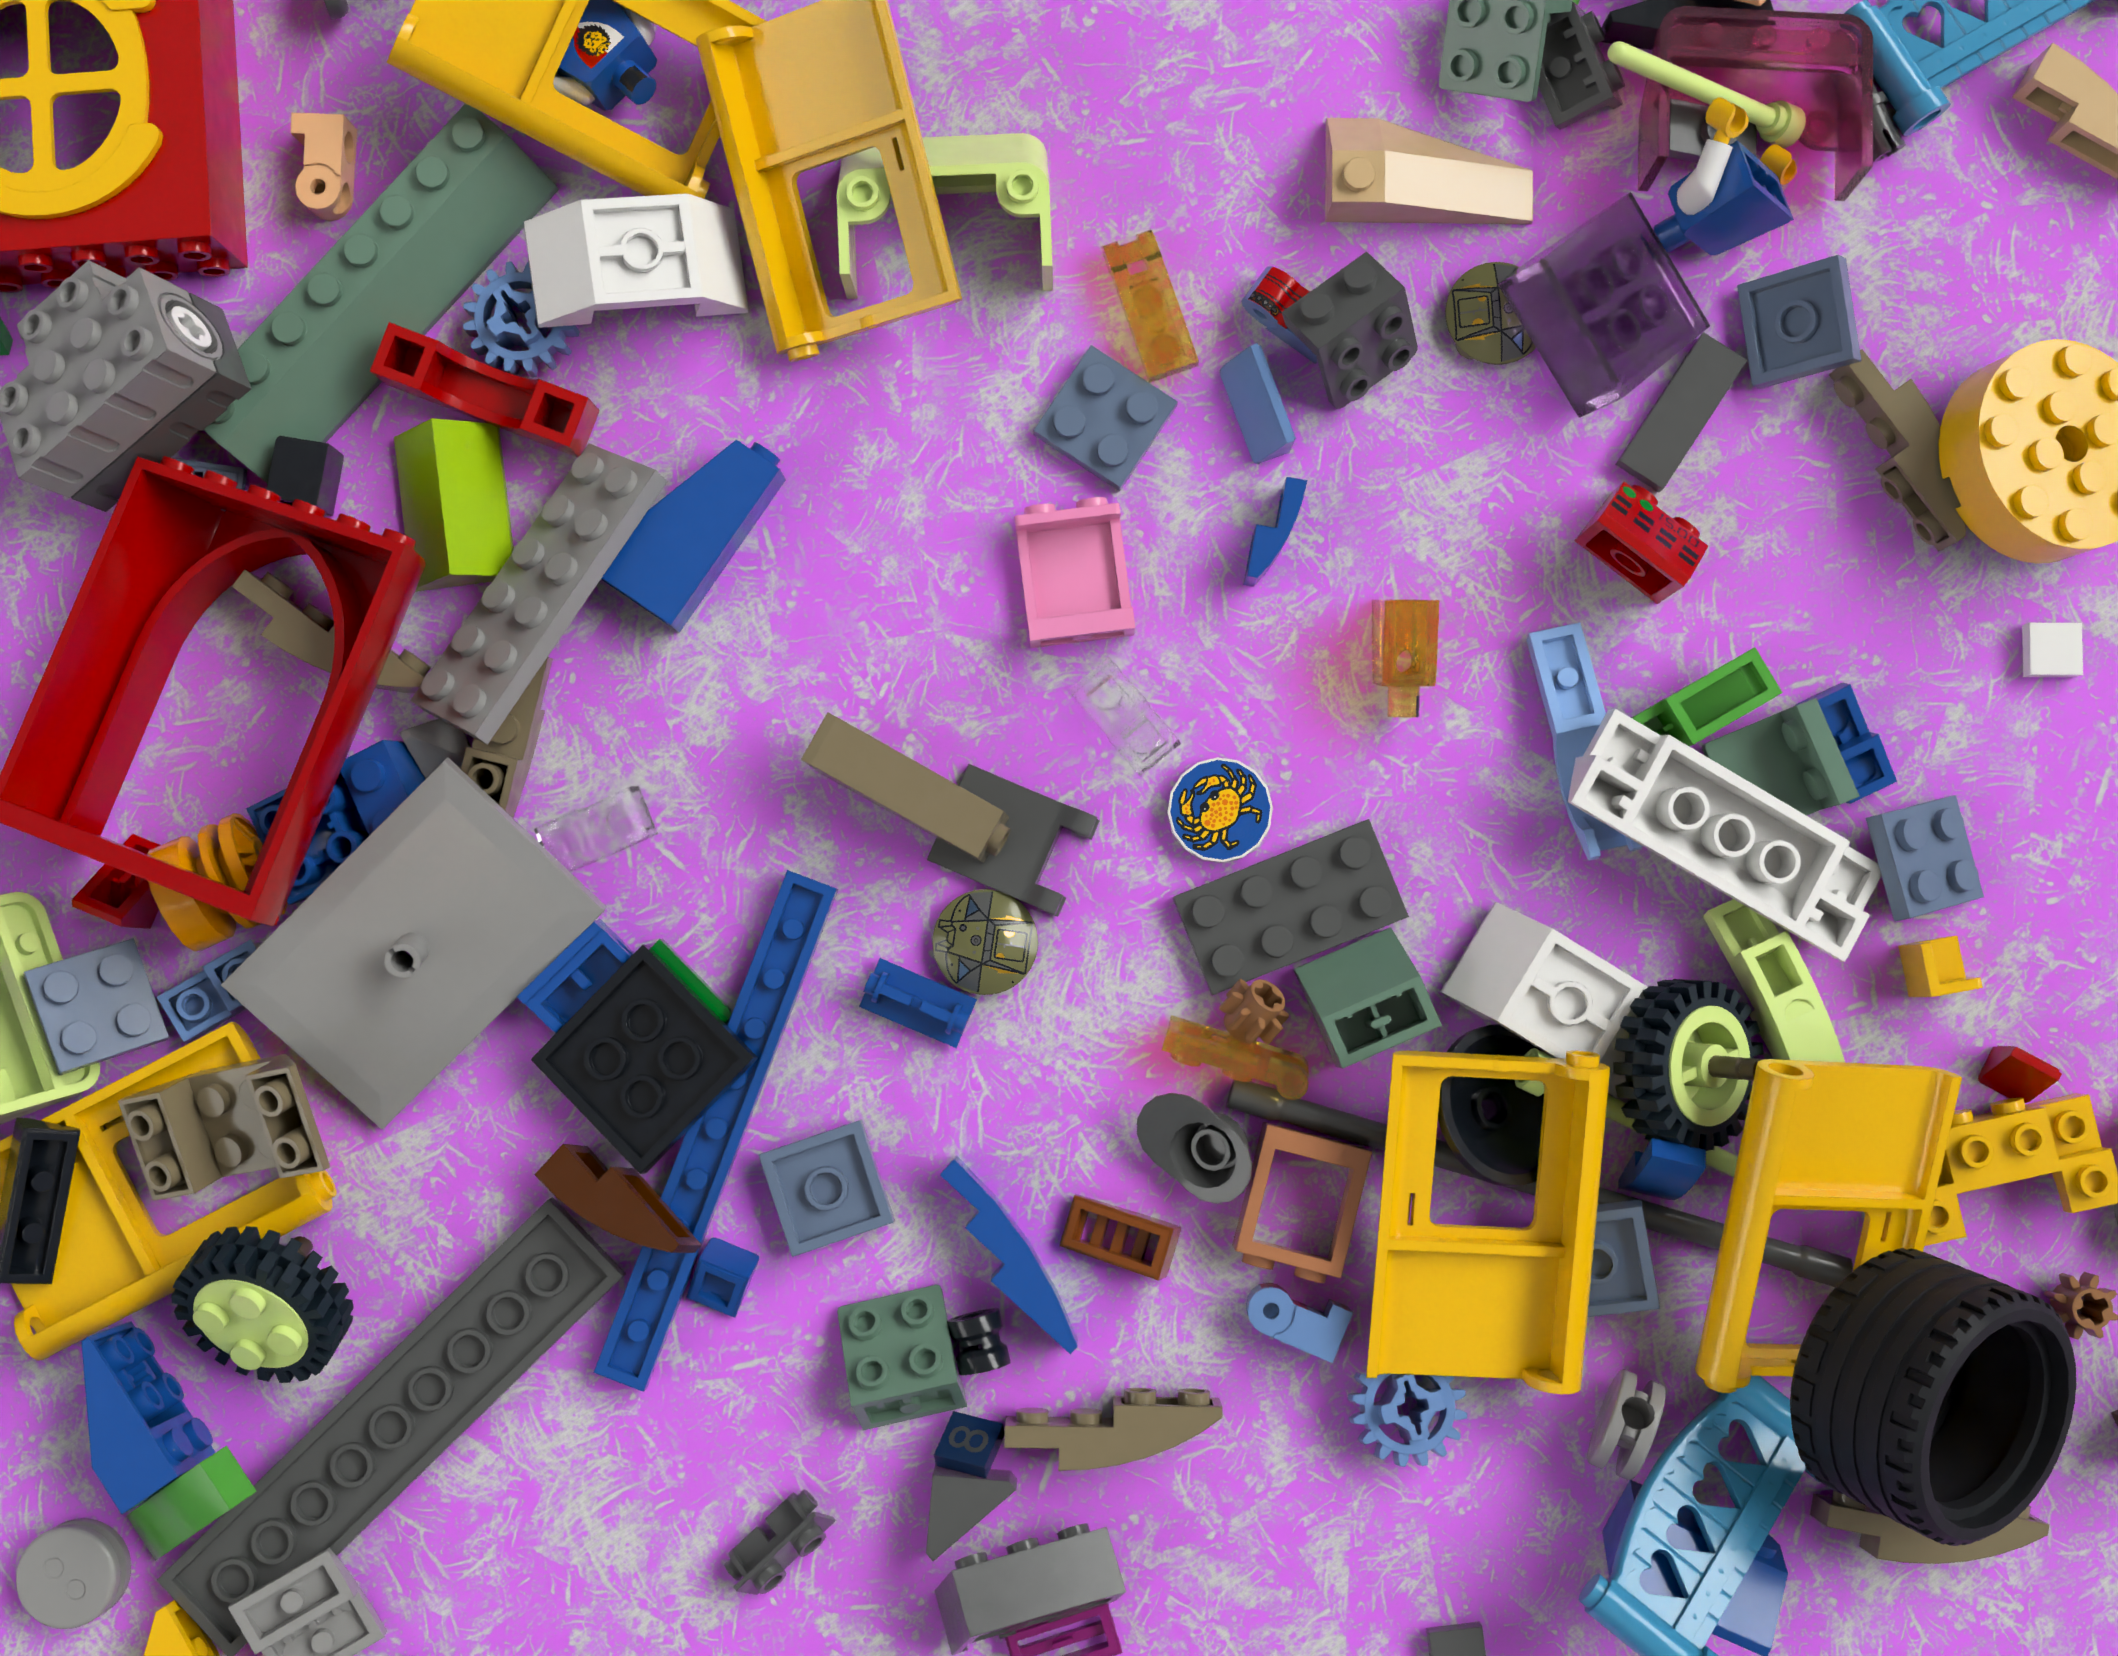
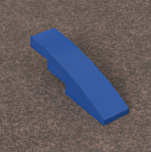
(1022, 1272)

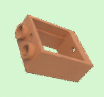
(1316, 1147)

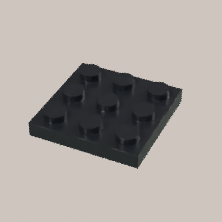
(644, 1059)

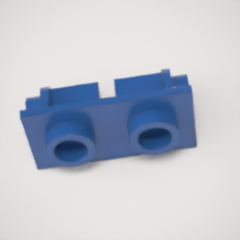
(917, 1002)

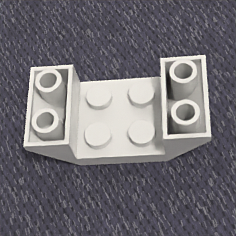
(634, 257)
(1544, 988)

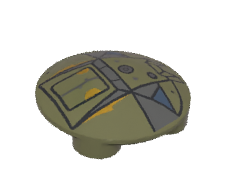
(1482, 318)
(985, 942)

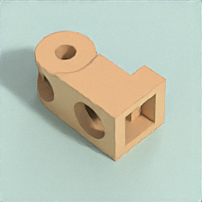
(328, 163)

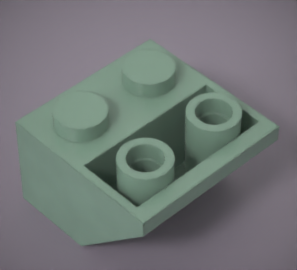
(1367, 998)

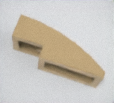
(2078, 102)

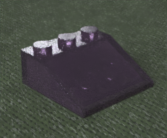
(1604, 306)

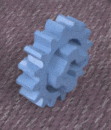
(503, 328)
(1414, 1430)

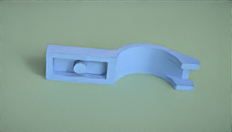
(1574, 715)

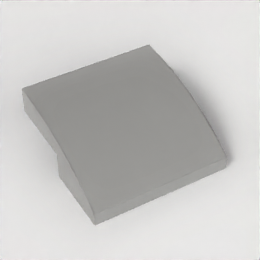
(309, 1612)

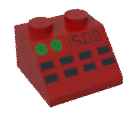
(1643, 542)

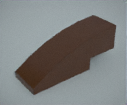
(614, 1200)

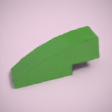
(1713, 700)
(191, 1502)

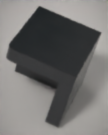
(305, 472)

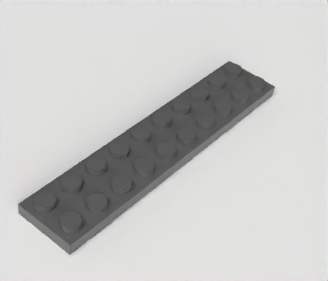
(397, 1418)

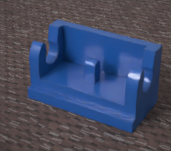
(575, 975)

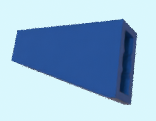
(695, 533)

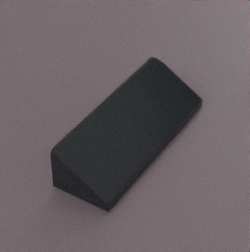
(35, 1199)

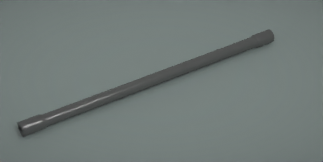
(1270, 1105)

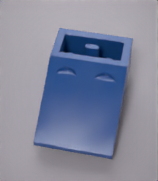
(362, 798)
(137, 1418)

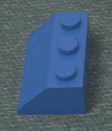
(1756, 1604)

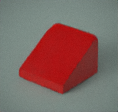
(2017, 1073)

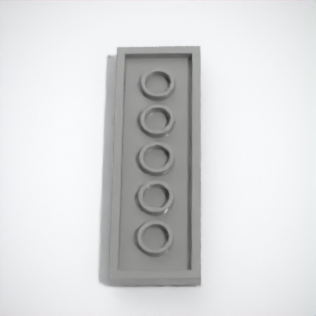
(538, 592)

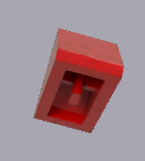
(120, 895)

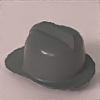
(1196, 1146)

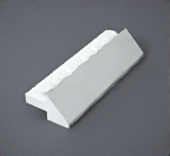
(1725, 832)

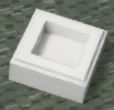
(2052, 649)

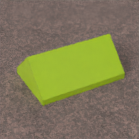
(455, 501)

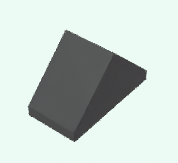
(962, 1502)

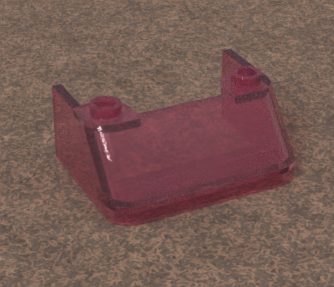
(1771, 56)

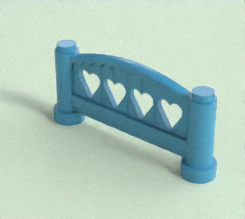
(1916, 70)
(1733, 1535)

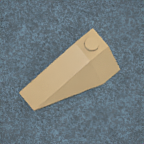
(1405, 176)

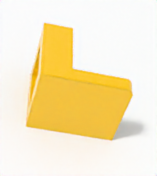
(1935, 968)

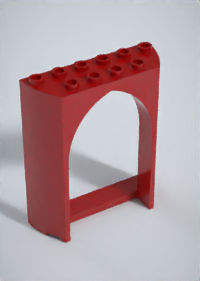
(145, 590)

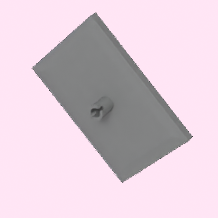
(456, 892)

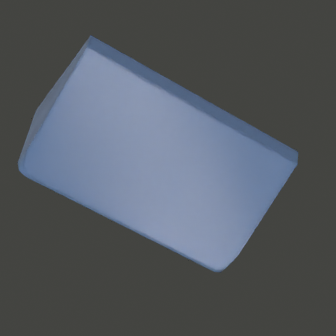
(1257, 405)

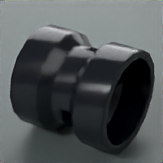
(979, 1341)

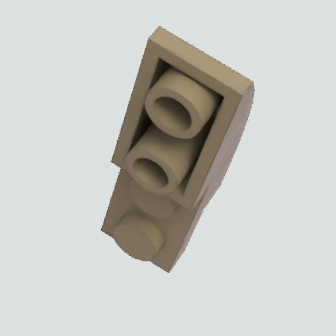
(1910, 433)
(309, 636)
(506, 760)
(1137, 1430)
(1895, 1542)

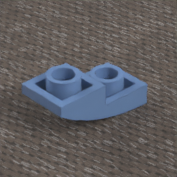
(201, 1000)

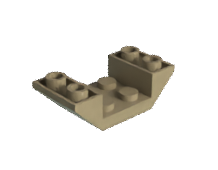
(223, 1126)

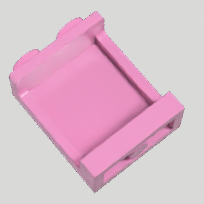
(1074, 573)

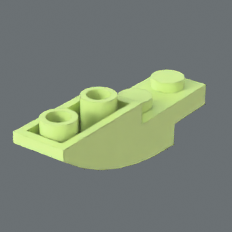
(1777, 984)

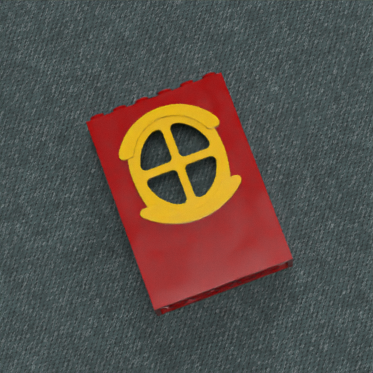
(166, 176)

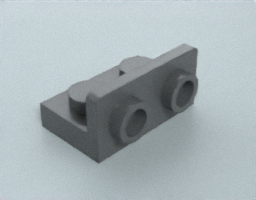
(1573, 69)

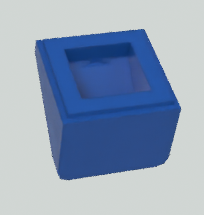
(722, 1276)

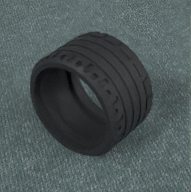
(1933, 1395)

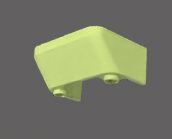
(998, 163)
(26, 1064)

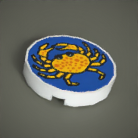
(1219, 810)

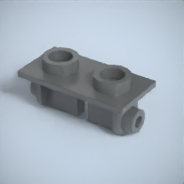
(764, 1560)

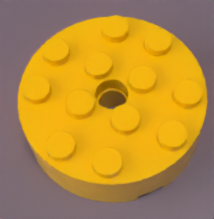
(2037, 451)

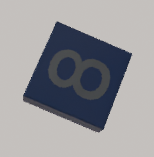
(969, 1444)

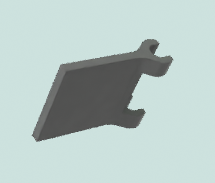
(1033, 834)

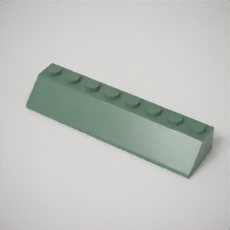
(394, 265)

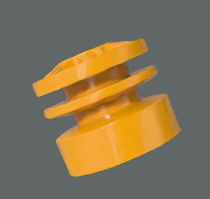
(223, 854)

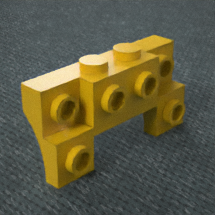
(2020, 1144)

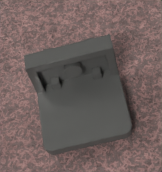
(1356, 328)

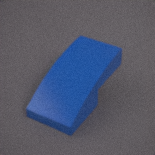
(1269, 541)
(1859, 747)
(1663, 1170)

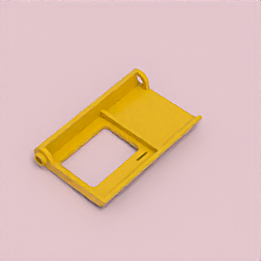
(505, 63)
(804, 97)
(1823, 1142)
(108, 1247)
(1489, 1294)

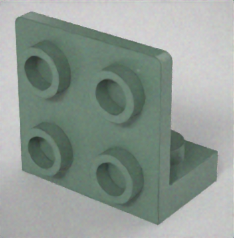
(1496, 46)
(1789, 758)
(899, 1357)

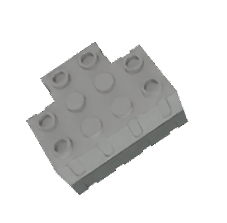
(114, 378)

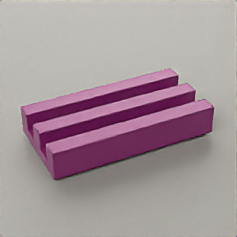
(1105, 1625)

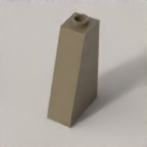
(907, 788)

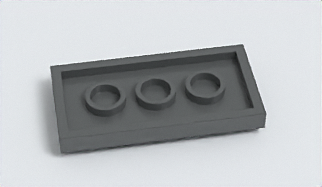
(1290, 906)

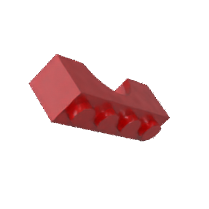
(484, 392)

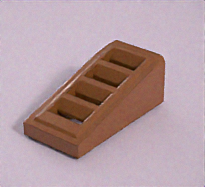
(1164, 1252)

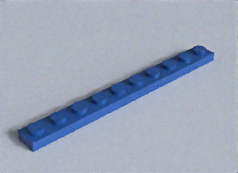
(716, 1137)

